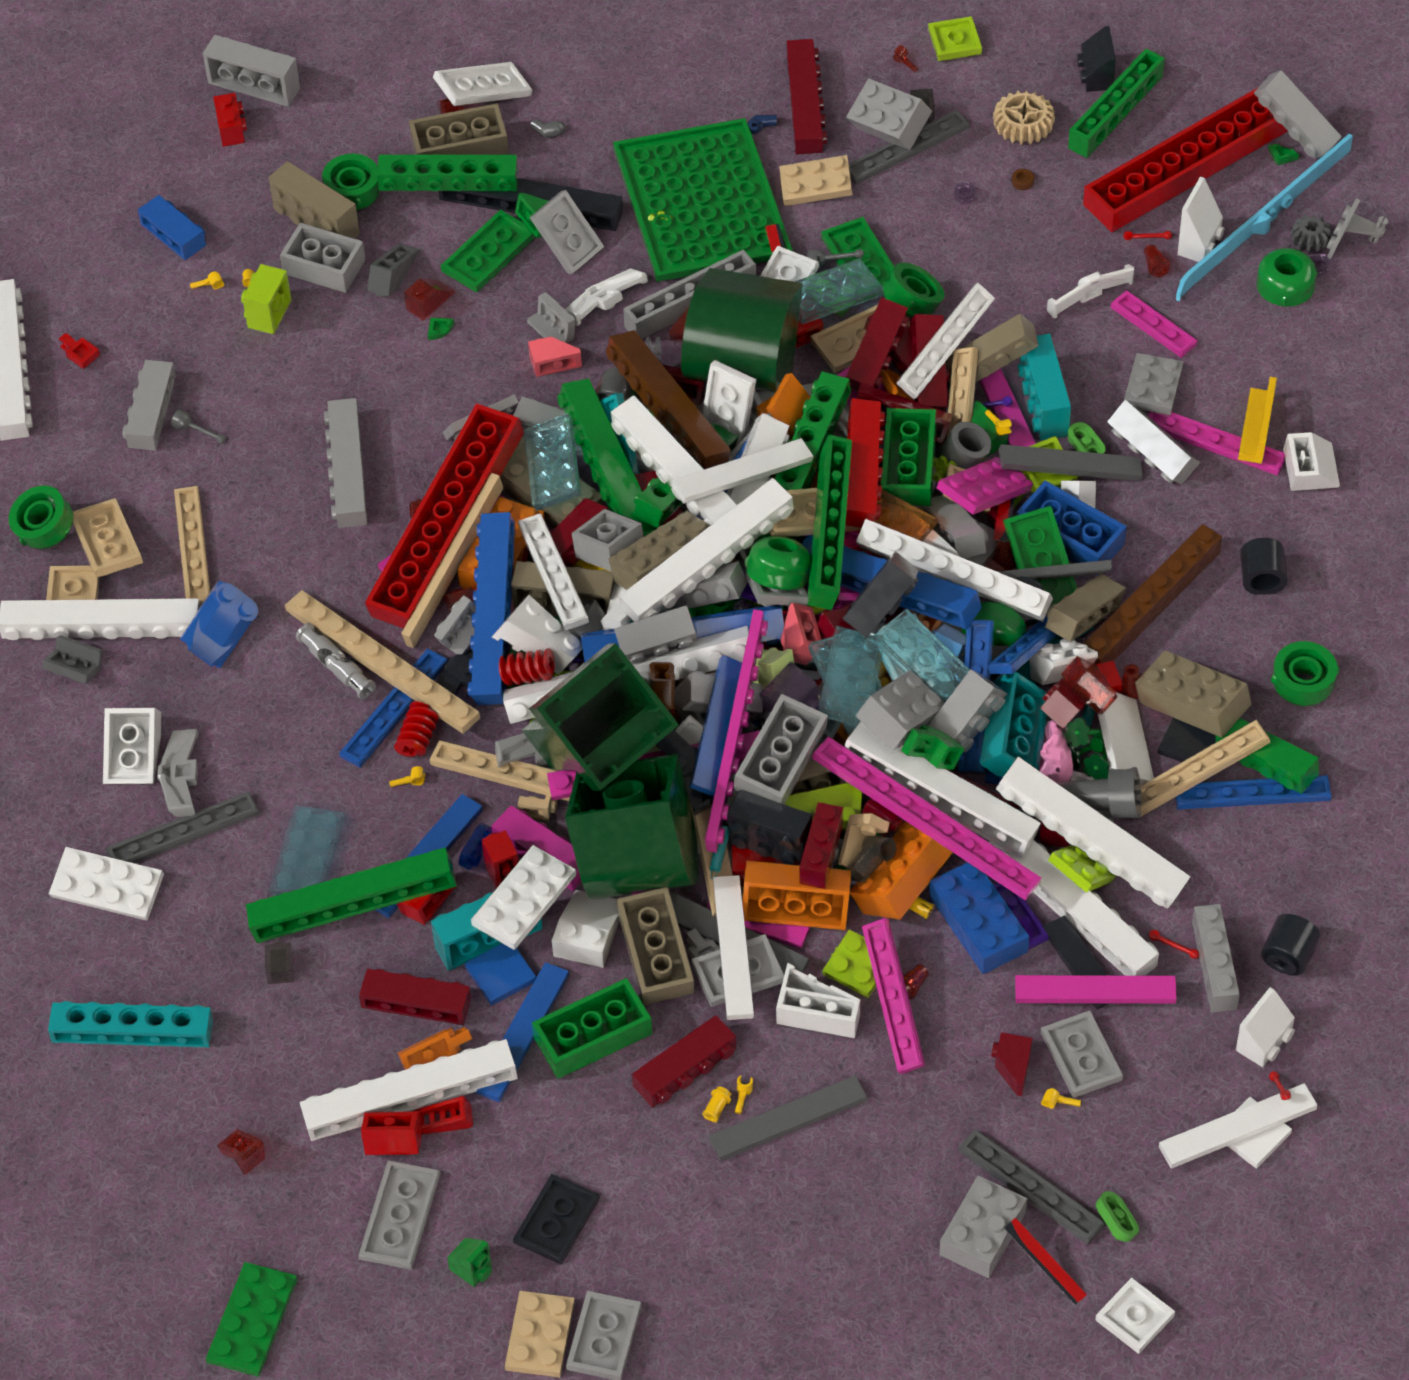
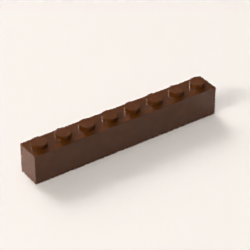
(666, 399)
(1155, 594)

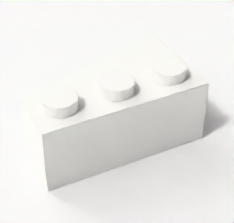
(535, 629)
(816, 1006)

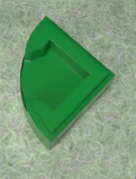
(1282, 155)
(439, 327)

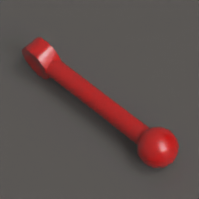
(1129, 235)
(1154, 935)
(1284, 1094)

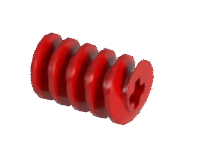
(527, 669)
(416, 730)

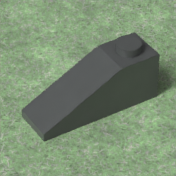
(390, 269)

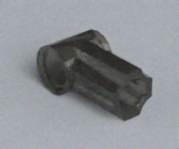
(873, 852)

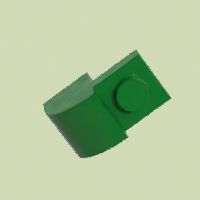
(934, 746)

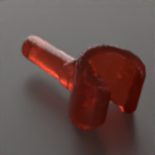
(900, 56)

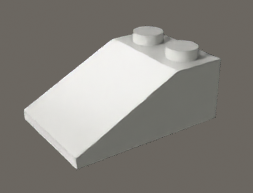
(1200, 223)
(131, 745)
(586, 929)

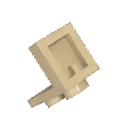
(538, 808)
(857, 829)

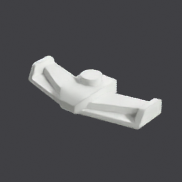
(1089, 288)
(605, 294)

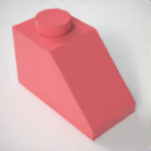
(553, 356)
(799, 632)

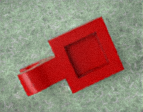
(79, 351)

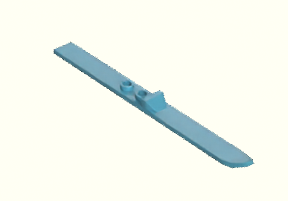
(1260, 222)

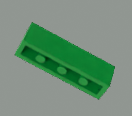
(1280, 761)

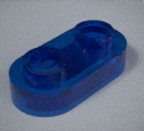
(472, 851)

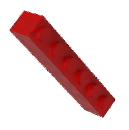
(864, 474)

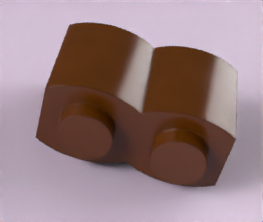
(663, 682)

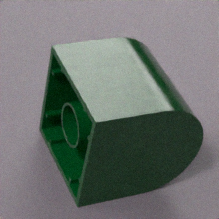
(742, 324)
(634, 830)

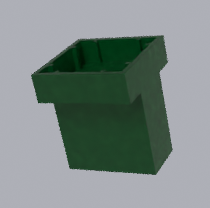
(599, 719)

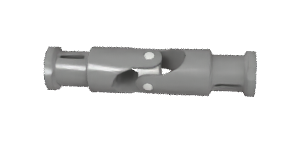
(341, 667)

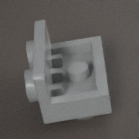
(552, 320)
(457, 628)

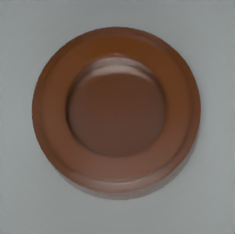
(1023, 179)

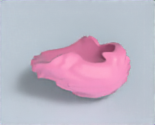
(1055, 754)

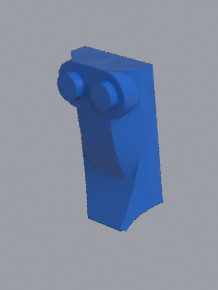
(219, 624)

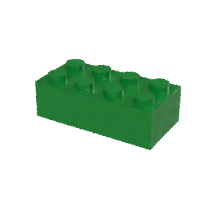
(909, 455)
(592, 1028)

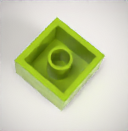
(266, 298)

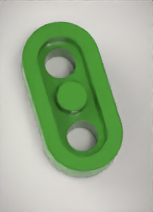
(1089, 442)
(1117, 1216)

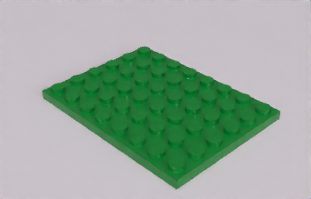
(710, 188)

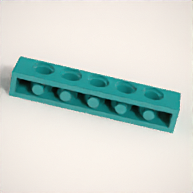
(142, 1032)

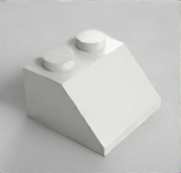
(1265, 1029)

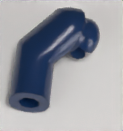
(758, 122)

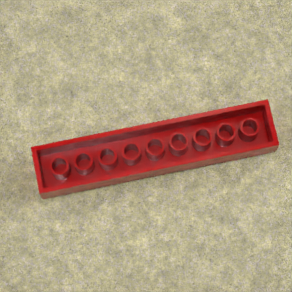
(1181, 161)
(479, 450)

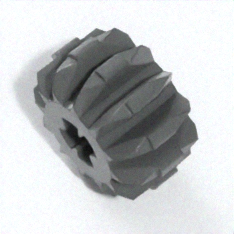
(1311, 233)

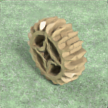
(1037, 121)

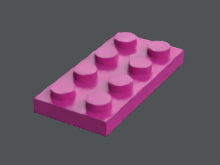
(984, 486)

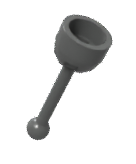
(819, 256)
(182, 420)

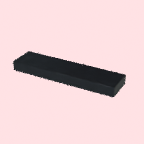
(1073, 950)

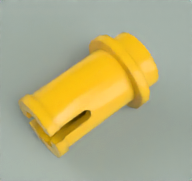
(922, 907)
(719, 1099)

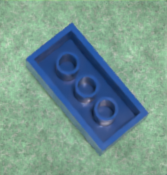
(1083, 529)
(979, 917)

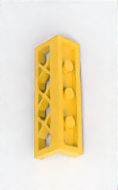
(1257, 423)

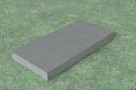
(399, 1215)

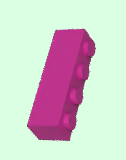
(527, 832)

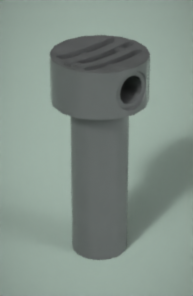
(1118, 793)

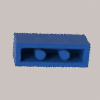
(172, 227)

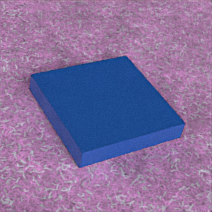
(500, 973)

